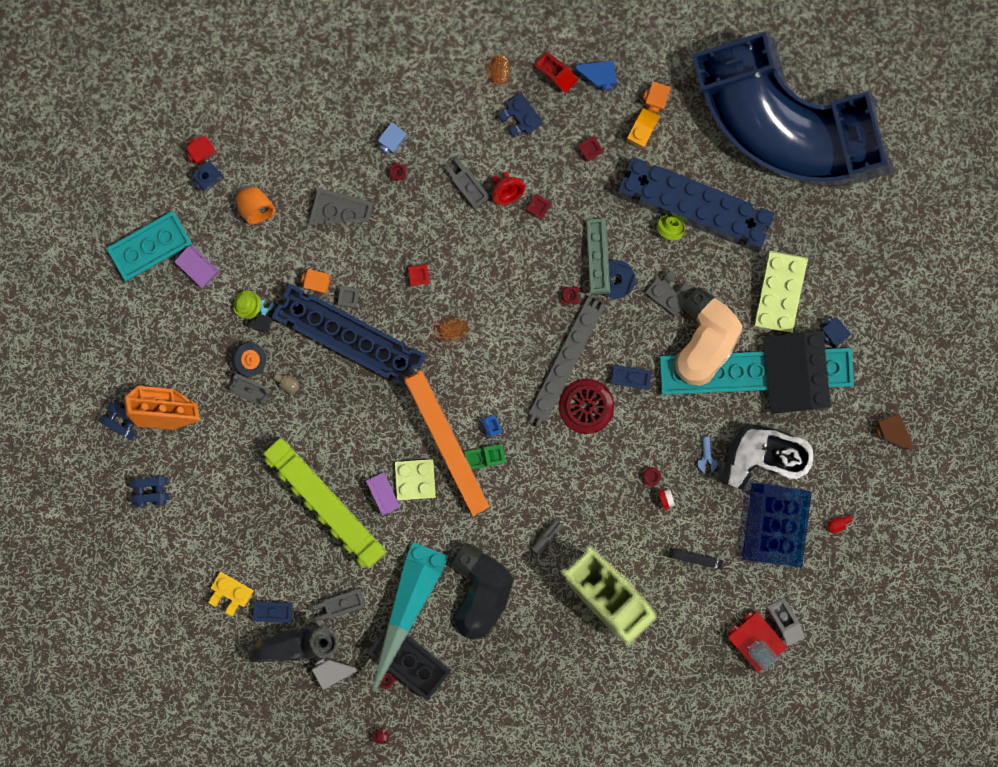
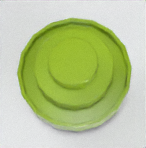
(670, 227)
(247, 305)

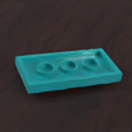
(149, 246)

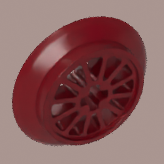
(585, 427)

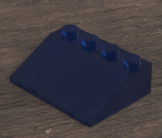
(776, 525)

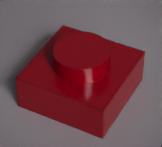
(590, 148)
(539, 206)

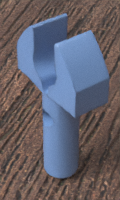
(707, 456)

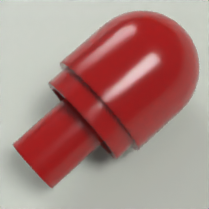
(838, 524)

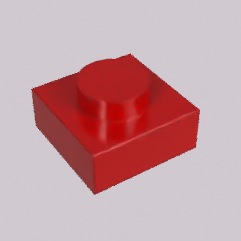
(419, 275)

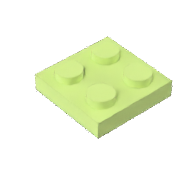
(415, 479)

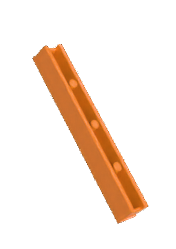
(447, 442)

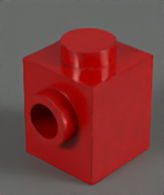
(200, 150)

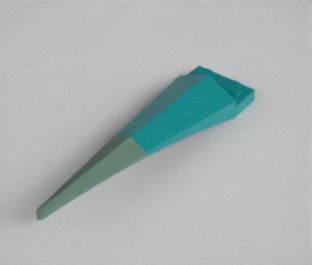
(417, 581)

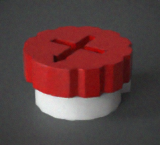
(666, 498)

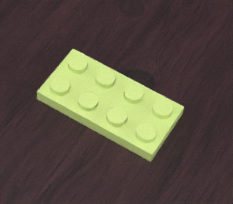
(781, 291)

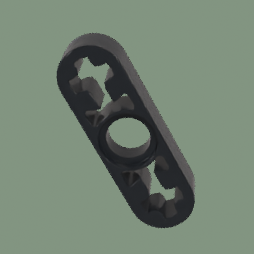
(695, 558)

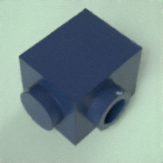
(207, 177)
(834, 331)

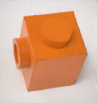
(656, 97)

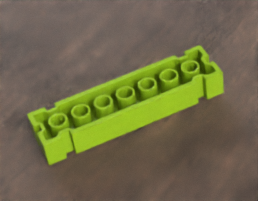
(325, 502)

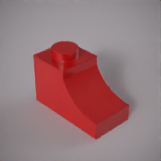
(556, 72)

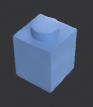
(392, 139)

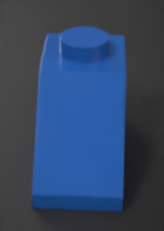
(599, 74)

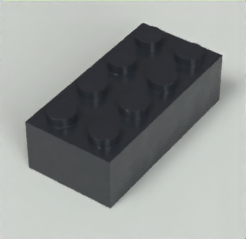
(414, 665)

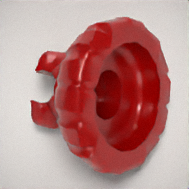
(507, 189)

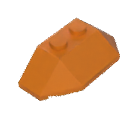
(160, 408)

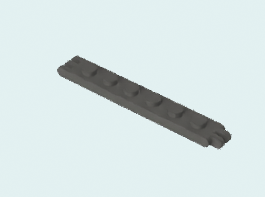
(565, 361)

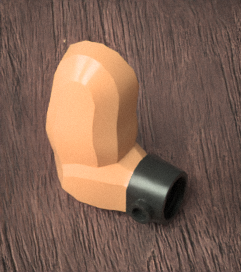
(711, 342)

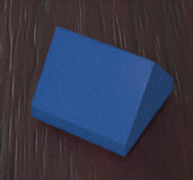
(490, 426)

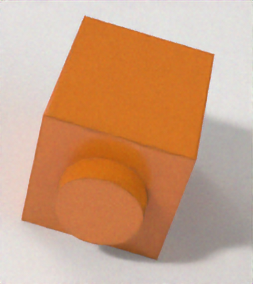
(316, 281)

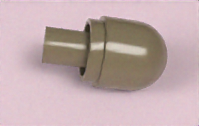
(287, 383)

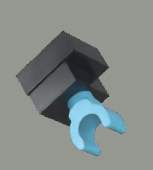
(263, 322)

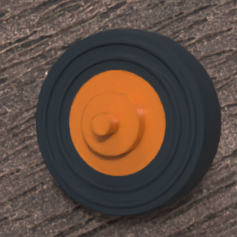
(248, 359)

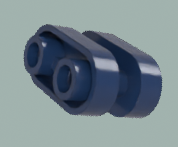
(118, 409)
(159, 498)

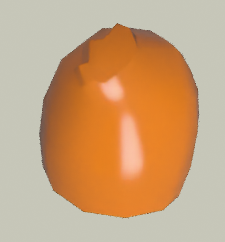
(248, 203)

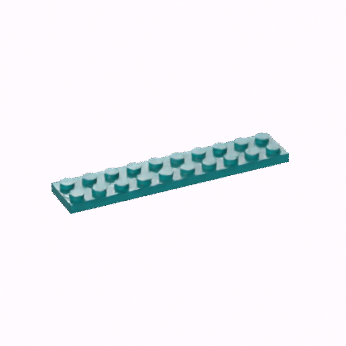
(748, 373)

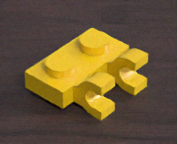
(231, 589)

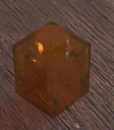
(454, 330)

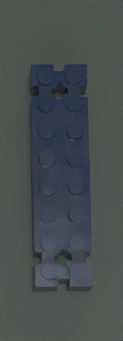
(695, 204)
(348, 335)

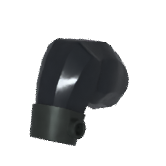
(486, 595)

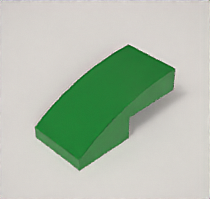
(485, 457)

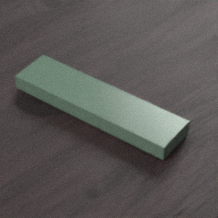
(598, 256)

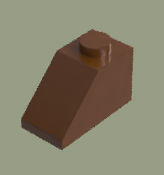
(894, 431)

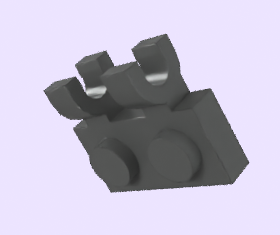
(666, 296)

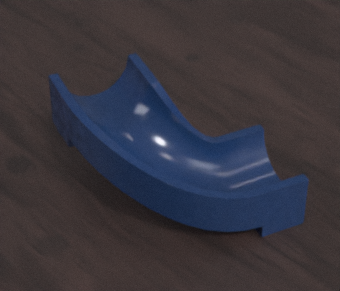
(782, 131)

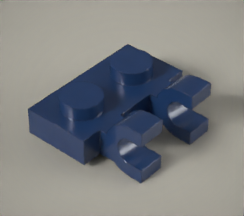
(523, 113)

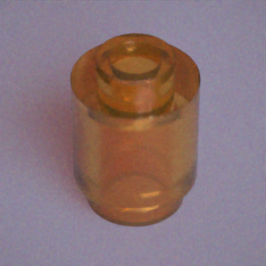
(500, 69)

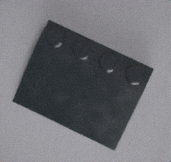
(797, 372)

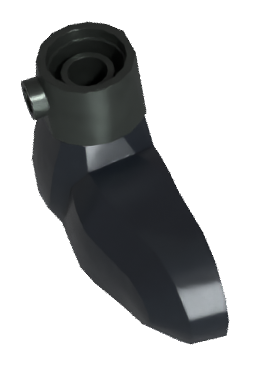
(293, 645)

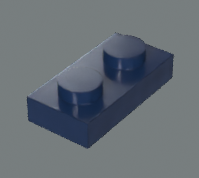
(631, 377)
(273, 612)

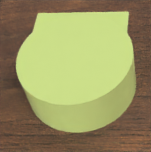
(609, 596)

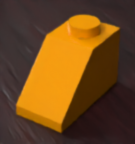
(643, 128)

